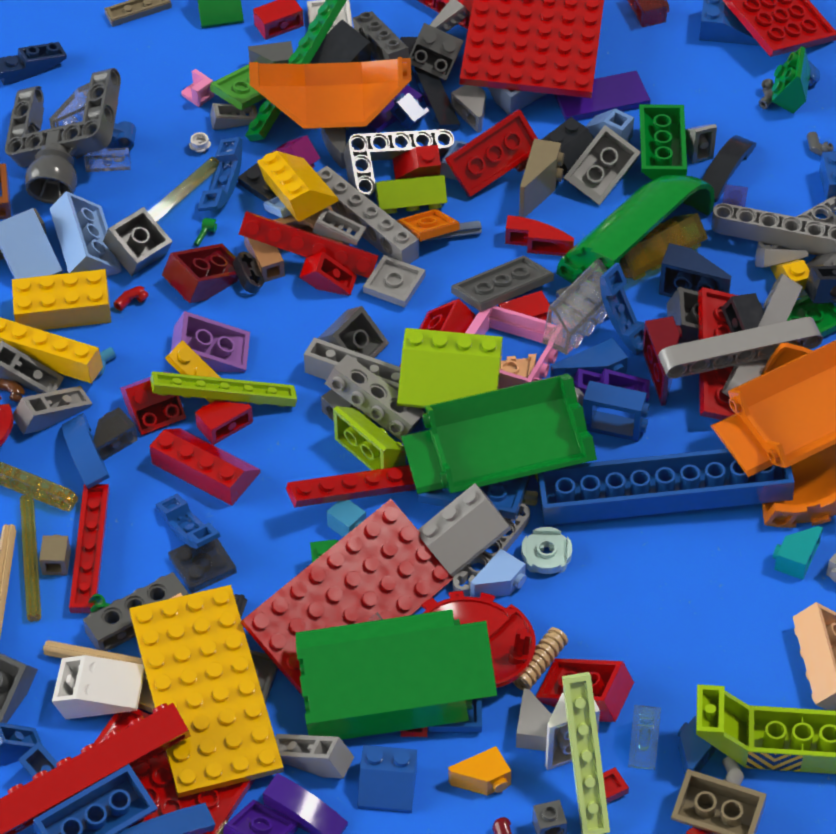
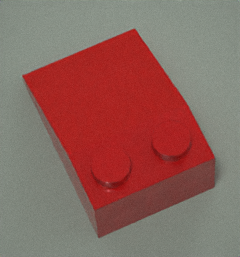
(609, 684)

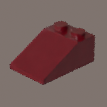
(200, 272)
(657, 336)

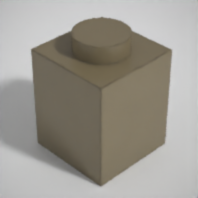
(55, 555)

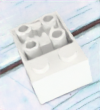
(97, 686)

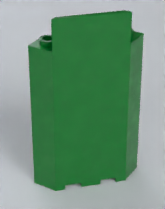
(499, 436)
(393, 674)

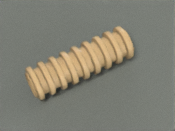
(544, 654)

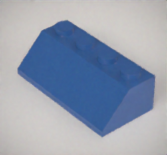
(101, 808)

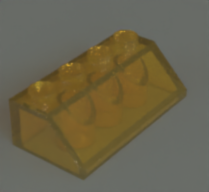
(650, 251)

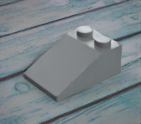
(602, 165)

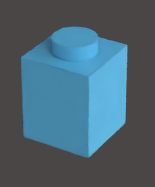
(344, 517)

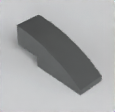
(335, 143)

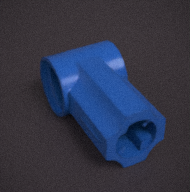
(124, 135)

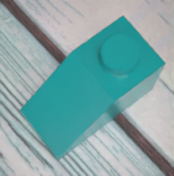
(797, 552)

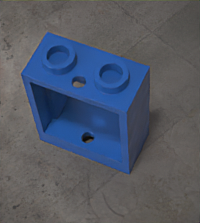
(618, 399)

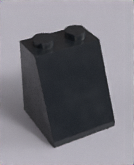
(342, 46)

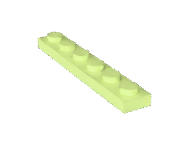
(585, 753)

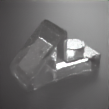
(107, 160)

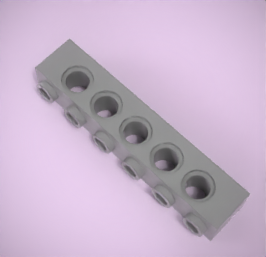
(381, 228)

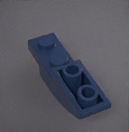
(30, 62)

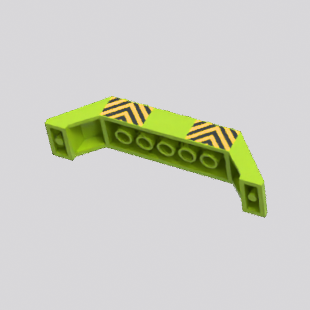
(767, 735)

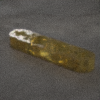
(37, 487)

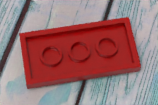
(492, 153)

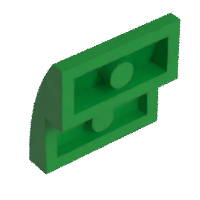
(220, 12)

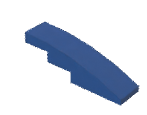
(188, 820)

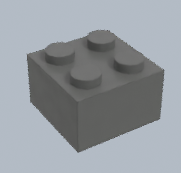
(137, 241)

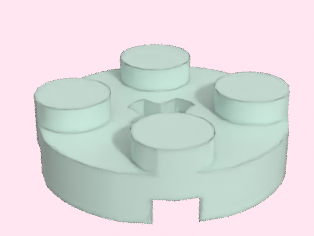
(546, 563)

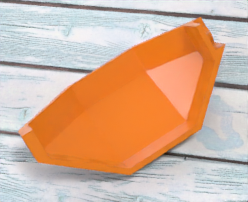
(331, 92)

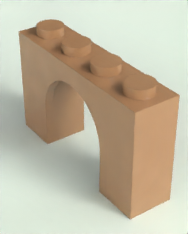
(268, 257)

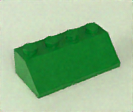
(662, 140)

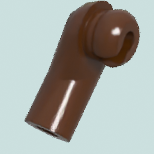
(14, 387)

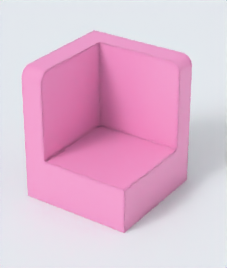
(199, 90)

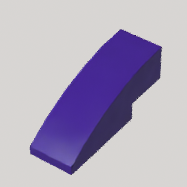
(612, 378)
(303, 807)

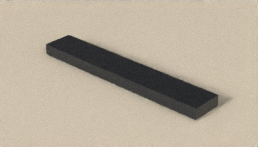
(433, 94)

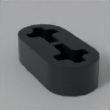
(248, 272)

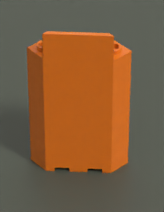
(783, 413)

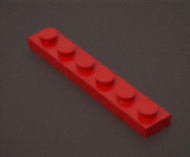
(306, 243)
(350, 486)
(89, 547)

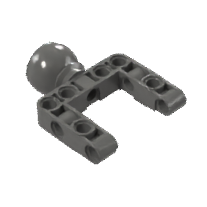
(51, 150)

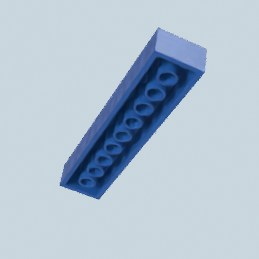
(656, 486)

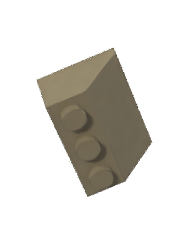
(718, 805)

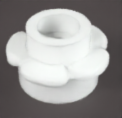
(199, 142)

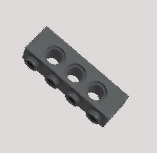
(383, 41)
(107, 635)

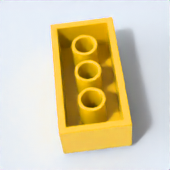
(62, 300)

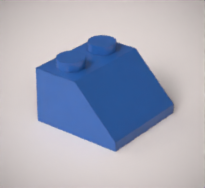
(387, 779)

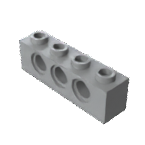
(373, 397)

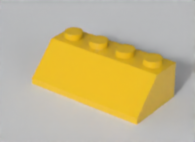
(296, 184)

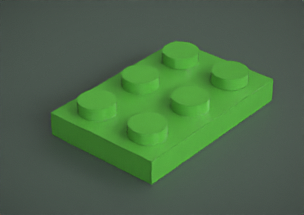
(236, 89)

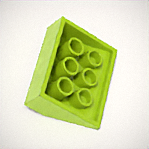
(447, 366)

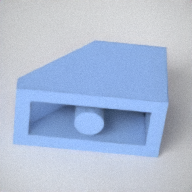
(499, 576)

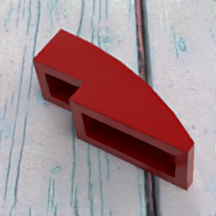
(537, 236)

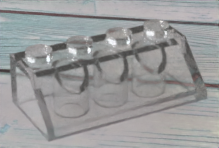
(576, 311)

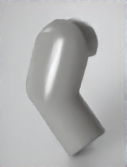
(734, 773)

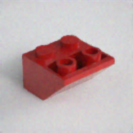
(150, 409)

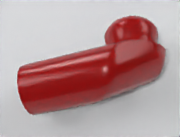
(127, 296)

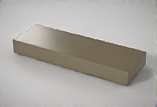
(134, 9)

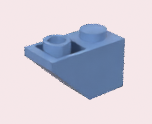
(614, 119)

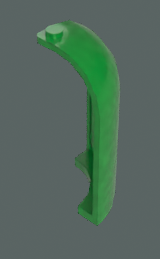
(634, 220)

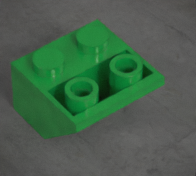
(792, 81)

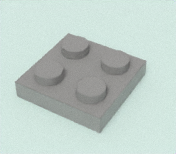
(394, 281)

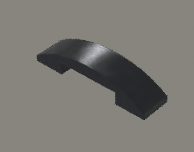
(727, 162)

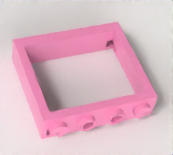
(521, 326)

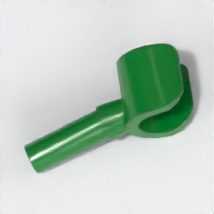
(208, 225)
(99, 602)

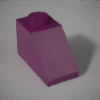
(300, 147)

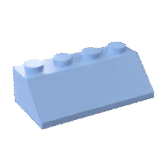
(81, 235)

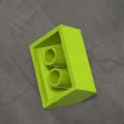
(411, 193)
(366, 440)

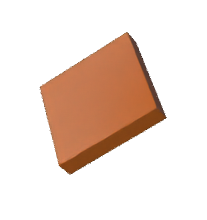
(429, 224)

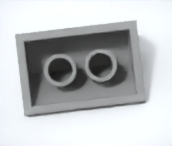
(463, 529)

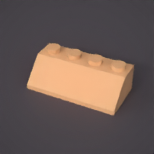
(817, 639)

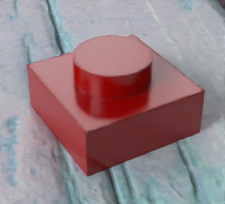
(614, 785)

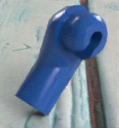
(814, 74)

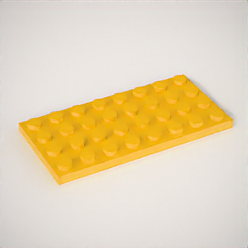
(204, 666)

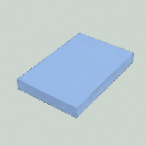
(27, 247)

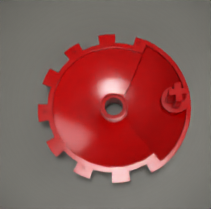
(509, 631)

